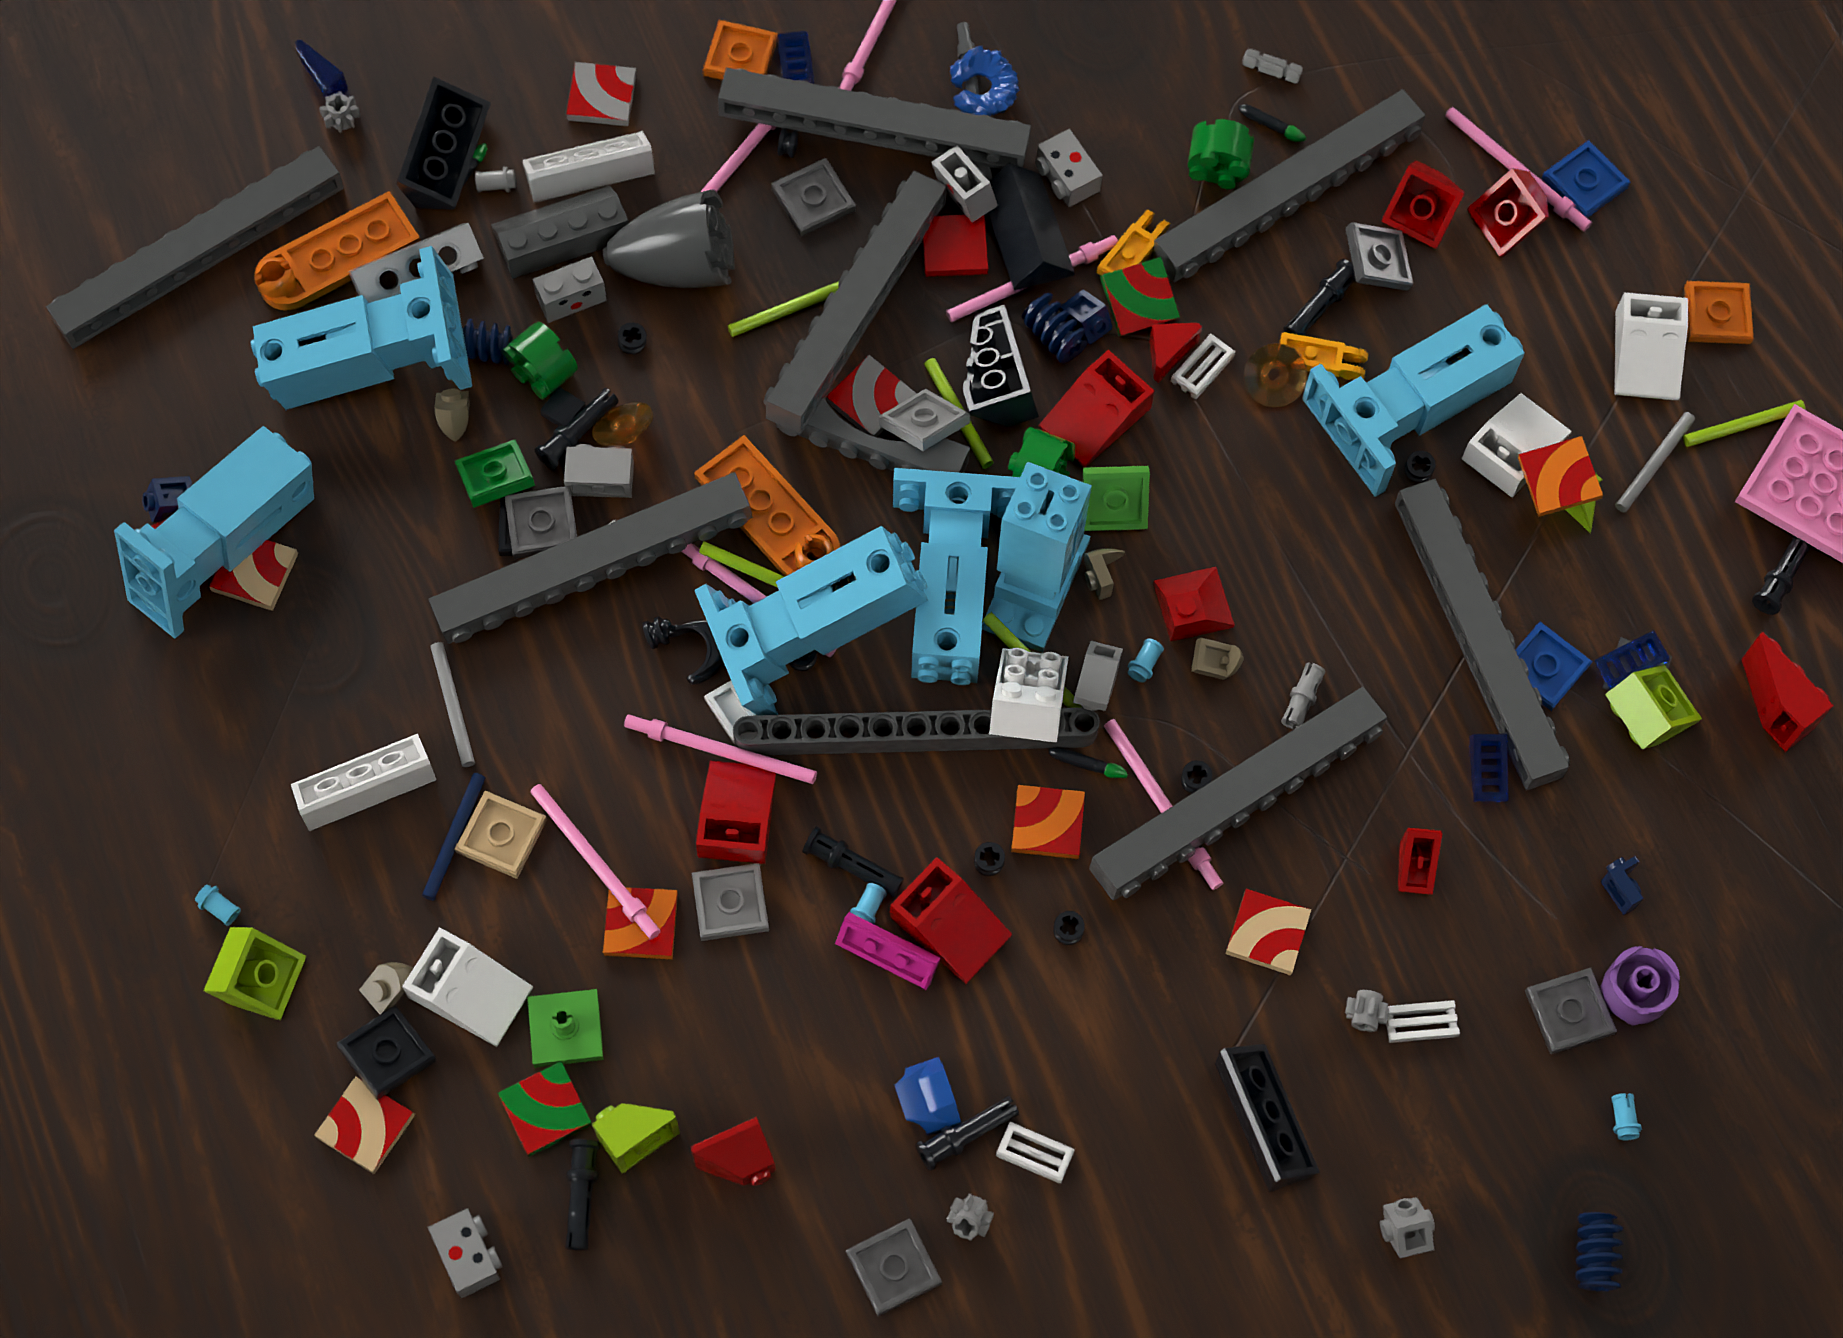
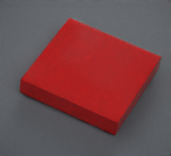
(955, 246)

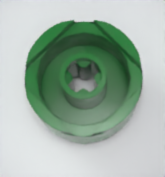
(1220, 153)
(540, 359)
(1042, 450)

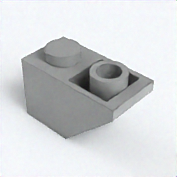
(1098, 676)

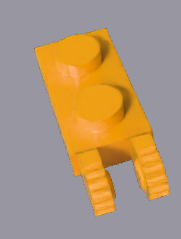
(1134, 245)
(1329, 354)

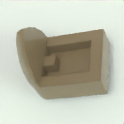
(452, 412)
(1097, 573)
(1216, 659)
(385, 985)

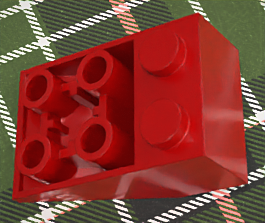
(1099, 407)
(1782, 693)
(736, 813)
(949, 920)

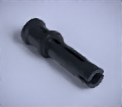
(1330, 290)
(569, 435)
(1782, 576)
(840, 856)
(952, 1140)
(582, 1177)

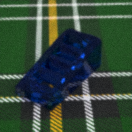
(795, 45)
(325, 74)
(1655, 646)
(1476, 755)

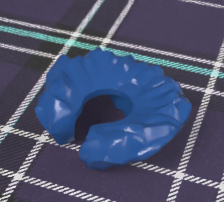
(997, 70)

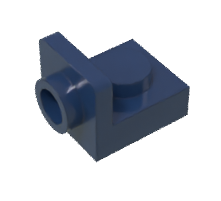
(1089, 314)
(163, 495)
(1620, 887)

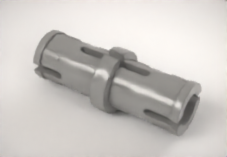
(1303, 696)

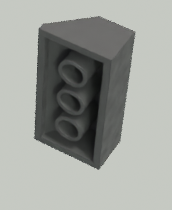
(559, 231)

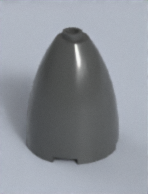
(676, 244)

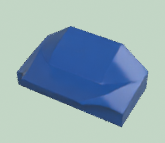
(928, 1097)

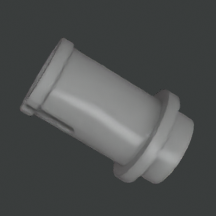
(496, 180)

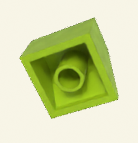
(1652, 706)
(255, 972)
(633, 1132)

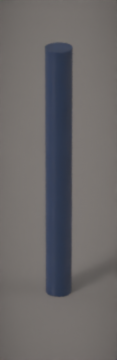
(453, 836)

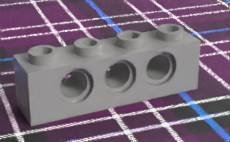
(458, 238)

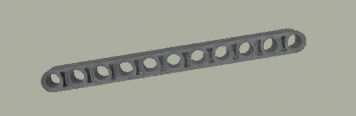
(899, 740)

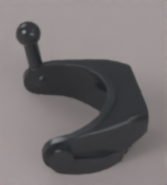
(713, 656)

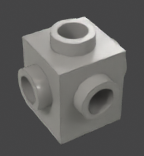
(1408, 1227)

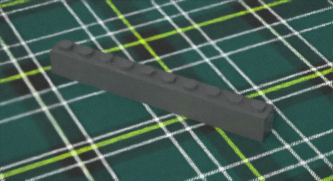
(871, 119)
(1288, 186)
(195, 247)
(855, 303)
(591, 558)
(1482, 635)
(1237, 794)

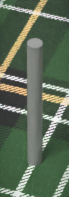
(1655, 462)
(452, 704)

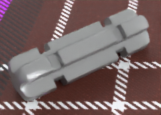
(1272, 65)

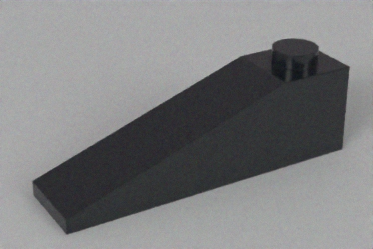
(996, 375)

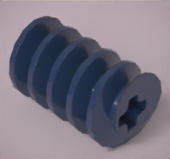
(1054, 329)
(485, 342)
(1597, 1251)

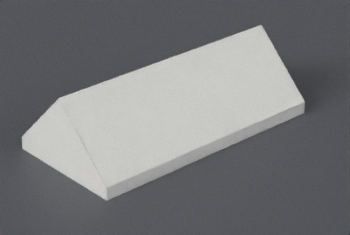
(589, 166)
(363, 782)

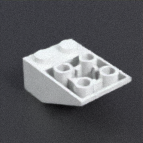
(1650, 345)
(1512, 431)
(1028, 695)
(466, 987)

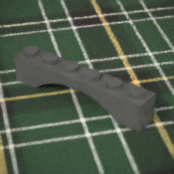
(829, 430)

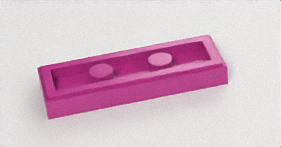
(887, 950)

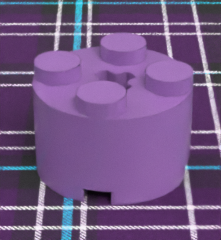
(1627, 998)

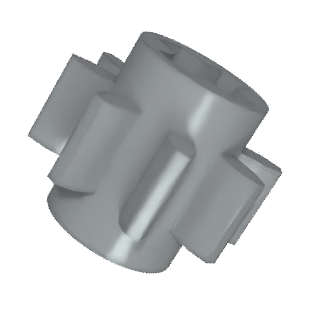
(340, 111)
(1367, 1010)
(970, 1217)

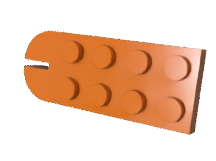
(325, 255)
(782, 520)

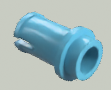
(1141, 667)
(869, 902)
(216, 904)
(1625, 1117)

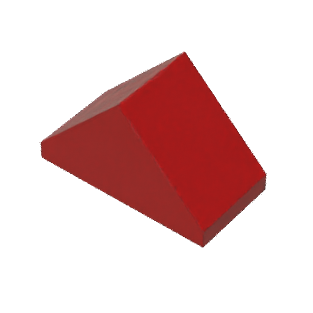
(1170, 344)
(1418, 860)

